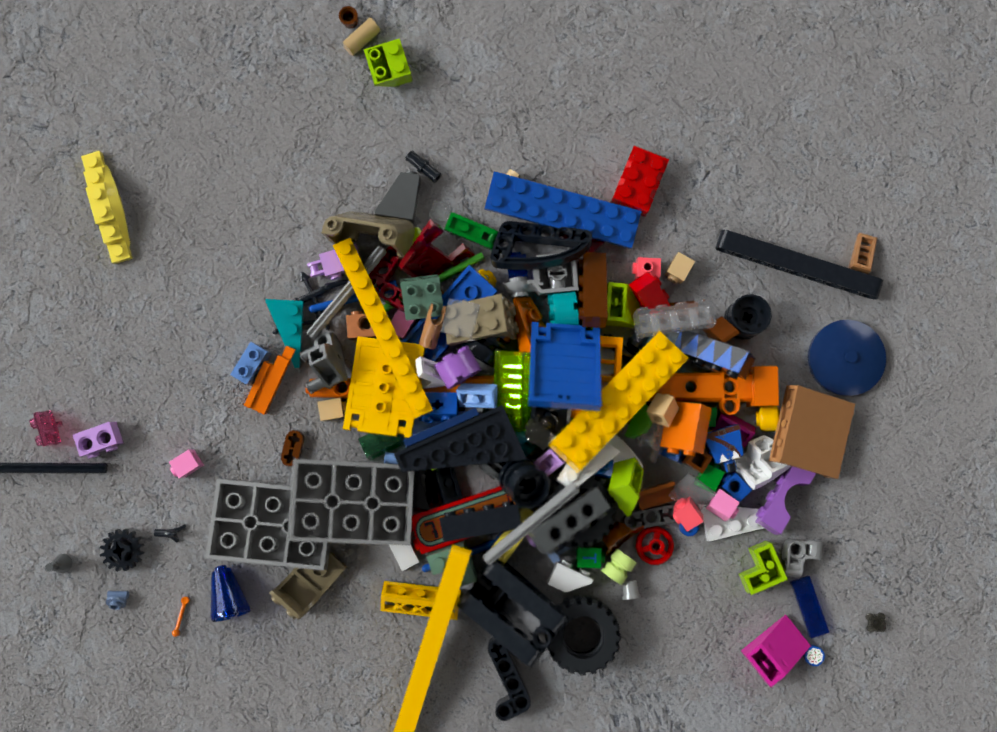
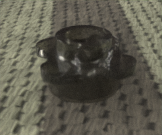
(881, 623)

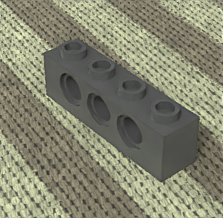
(541, 534)

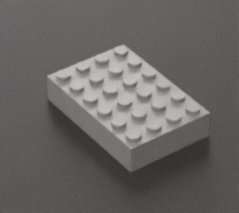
(350, 503)
(252, 527)

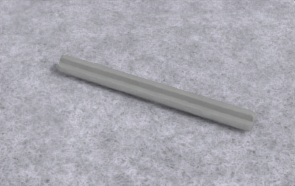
(343, 295)
(530, 523)

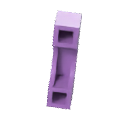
(773, 514)

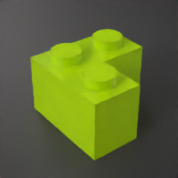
(767, 569)

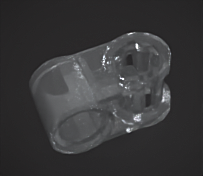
(651, 437)

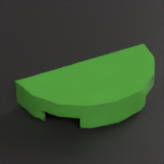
(639, 424)

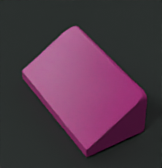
(746, 429)

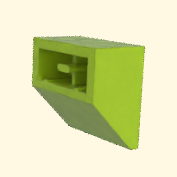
(388, 64)
(621, 305)
(626, 484)

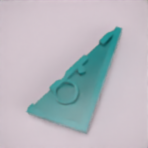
(289, 322)

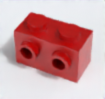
(648, 291)

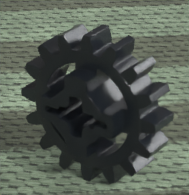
(124, 558)

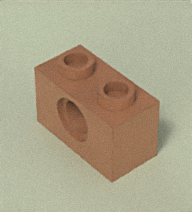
(354, 326)

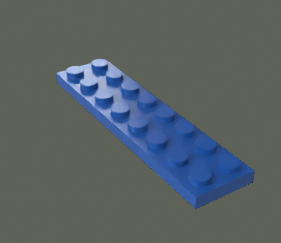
(562, 208)

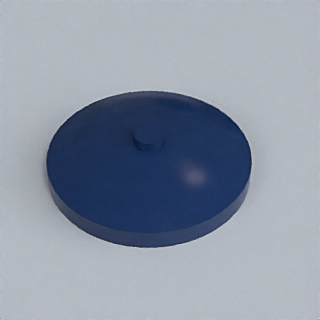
(847, 357)

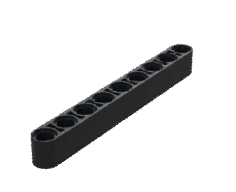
(799, 264)

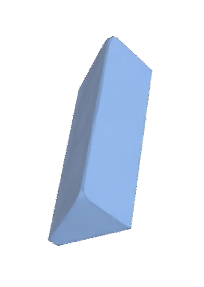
(477, 395)

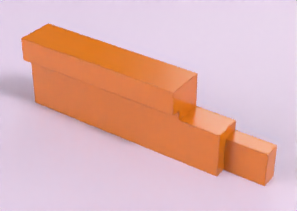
(268, 382)

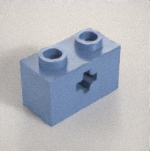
(250, 363)

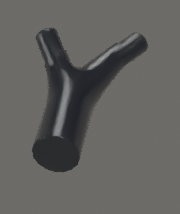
(169, 533)

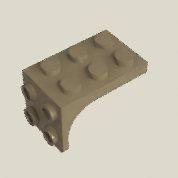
(493, 320)
(305, 587)

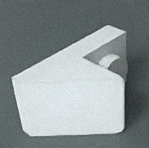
(428, 373)

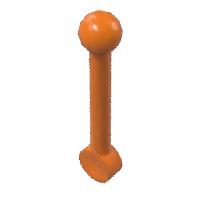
(185, 600)

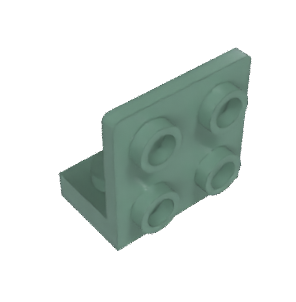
(419, 294)

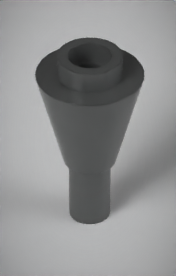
(61, 564)

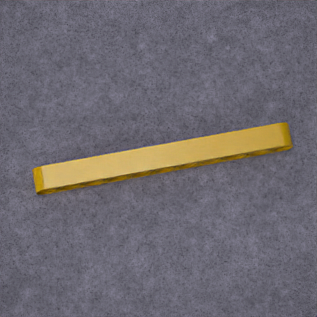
(432, 639)

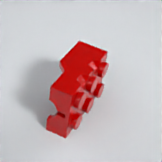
(640, 180)

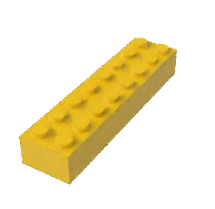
(619, 402)

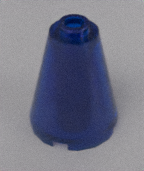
(226, 595)

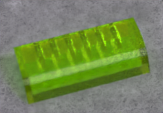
(512, 383)

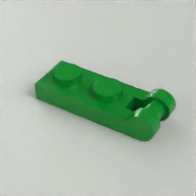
(470, 230)

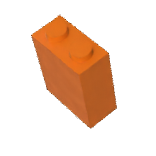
(687, 429)

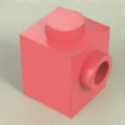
(642, 265)
(687, 513)

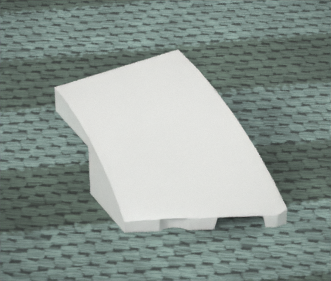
(755, 463)

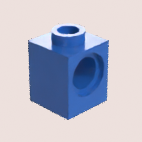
(742, 490)

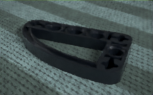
(509, 233)

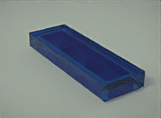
(809, 607)

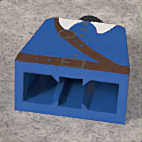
(725, 446)

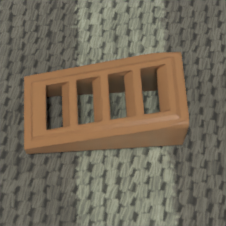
(859, 264)

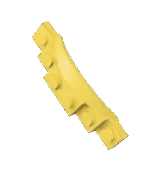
(107, 207)

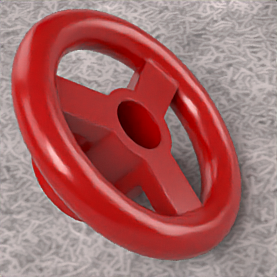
(656, 539)

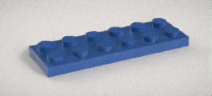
(467, 287)

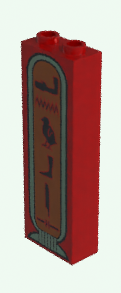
(427, 523)

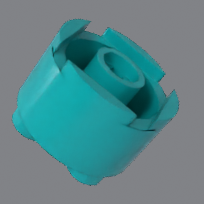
(563, 308)

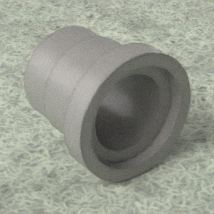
(630, 590)

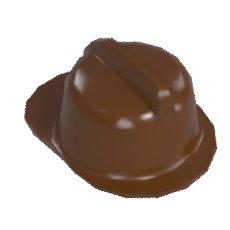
(618, 535)

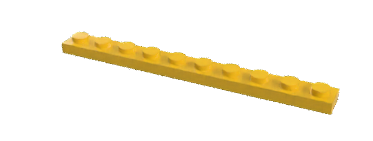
(383, 328)

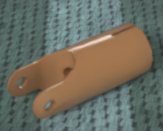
(432, 329)

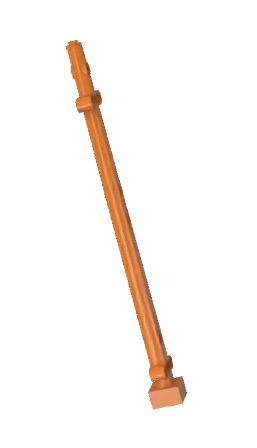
(757, 390)

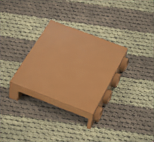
(812, 431)

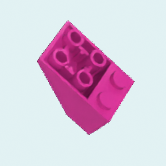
(776, 650)

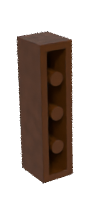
(594, 290)

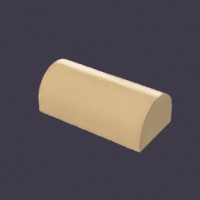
(361, 36)

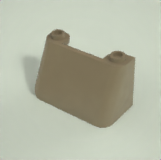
(391, 231)

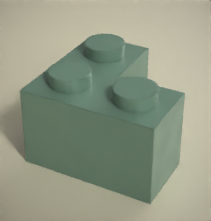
(438, 558)

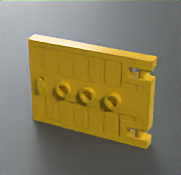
(376, 392)

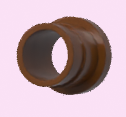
(345, 12)

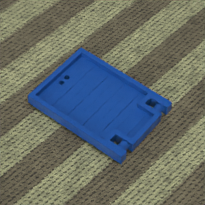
(565, 367)

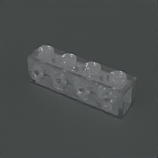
(674, 319)

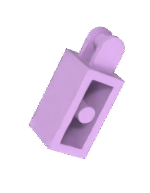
(331, 265)

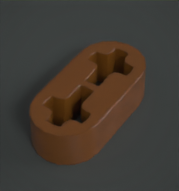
(297, 449)

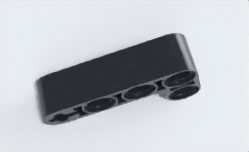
(505, 675)

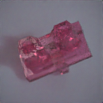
(47, 428)

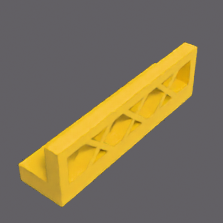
(413, 594)

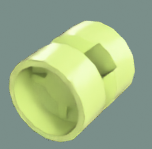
(619, 566)

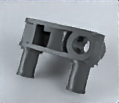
(326, 361)

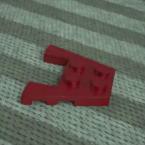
(426, 259)

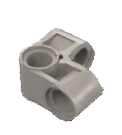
(806, 549)

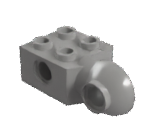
(545, 281)

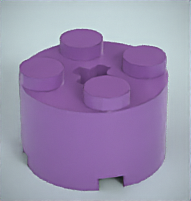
(457, 367)

